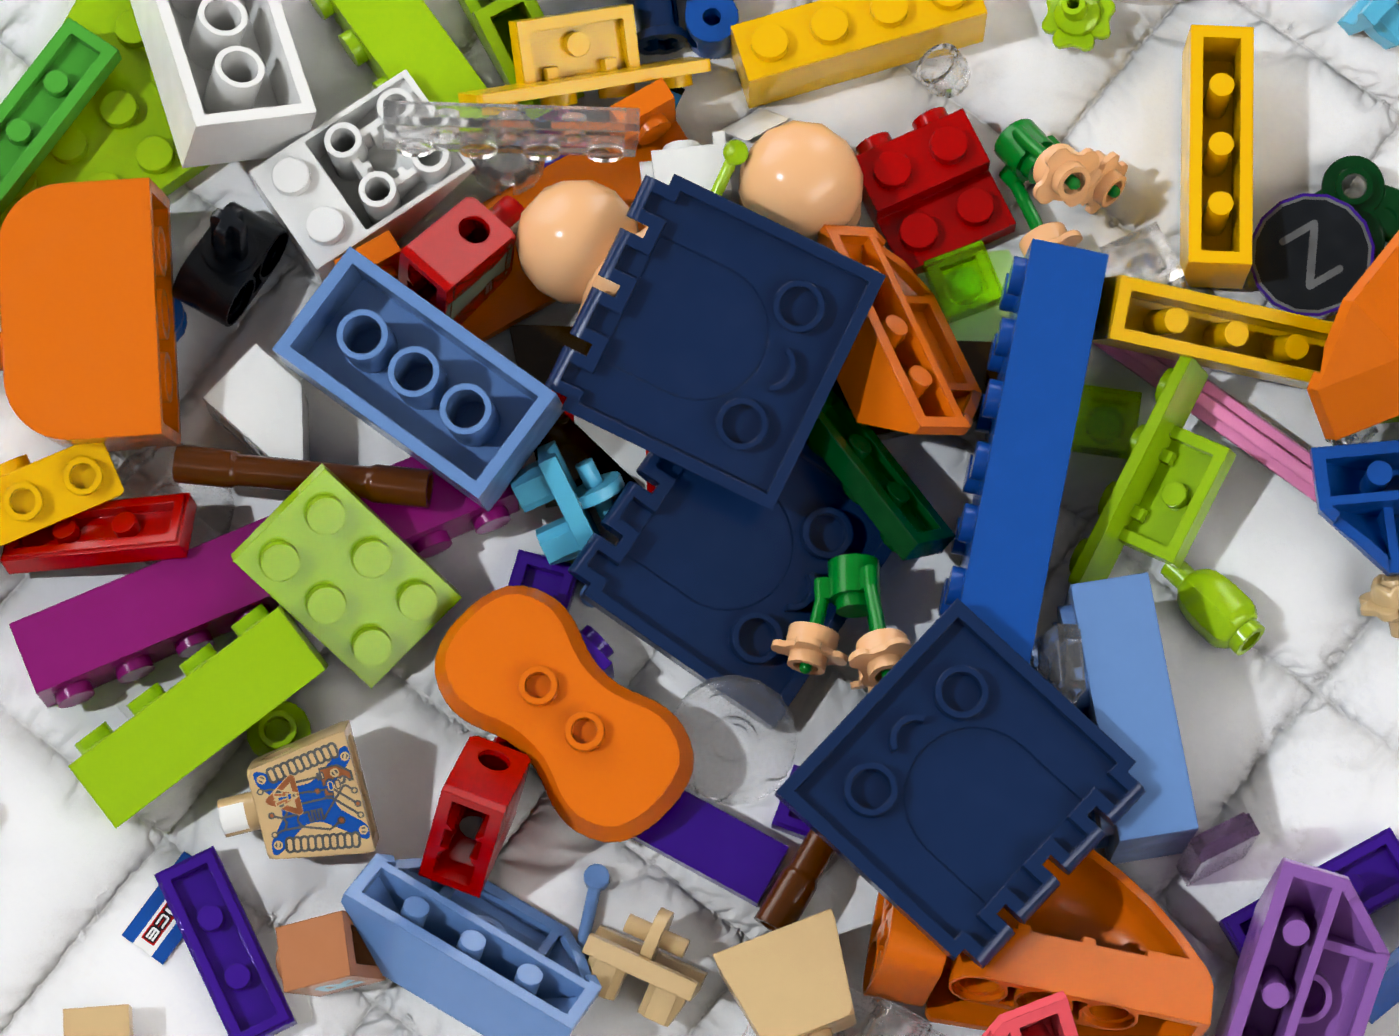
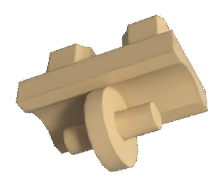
(669, 979)

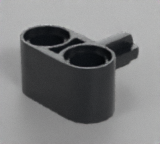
(230, 263)

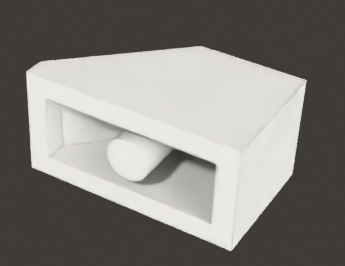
(263, 406)

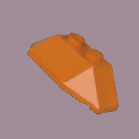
(1362, 353)
(905, 359)

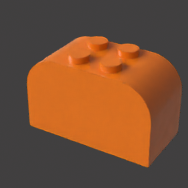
(91, 314)

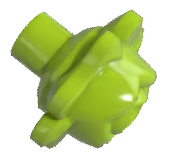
(1078, 22)

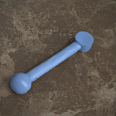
(596, 880)

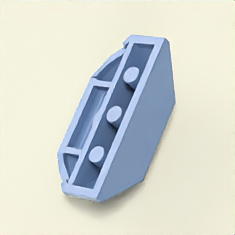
(472, 957)

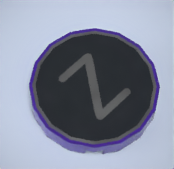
(1310, 254)

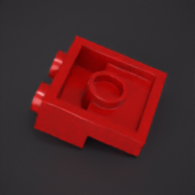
(932, 188)

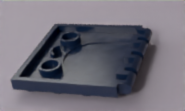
(714, 337)
(719, 574)
(963, 786)

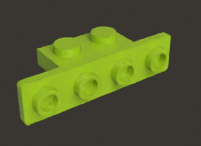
(1162, 487)

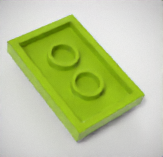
(346, 575)

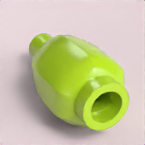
(1215, 608)

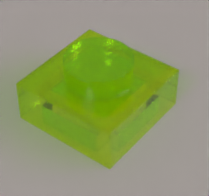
(963, 281)
(1106, 421)

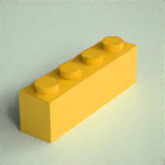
(844, 41)
(1217, 156)
(1211, 330)

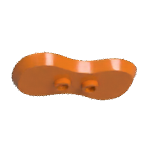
(600, 749)

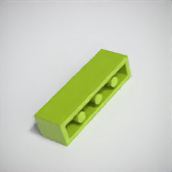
(402, 37)
(197, 715)

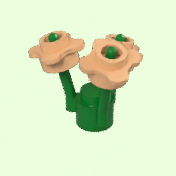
(1059, 175)
(856, 593)

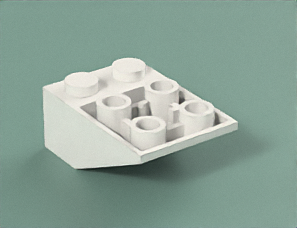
(345, 190)

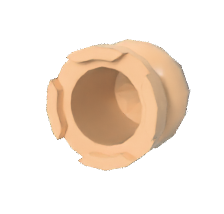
(802, 178)
(568, 236)

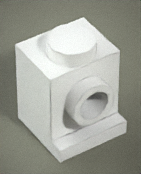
(689, 160)

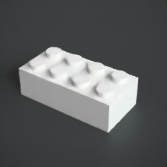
(226, 77)

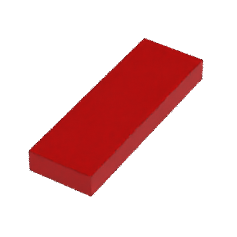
(108, 535)

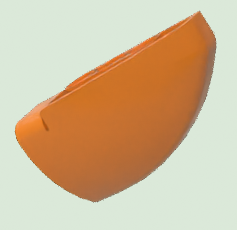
(1092, 938)

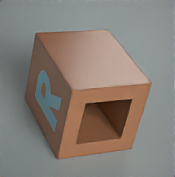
(324, 956)

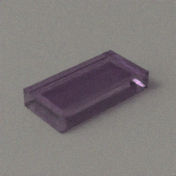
(1217, 848)

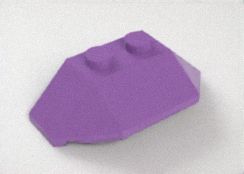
(1306, 960)

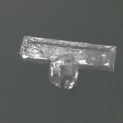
(510, 139)

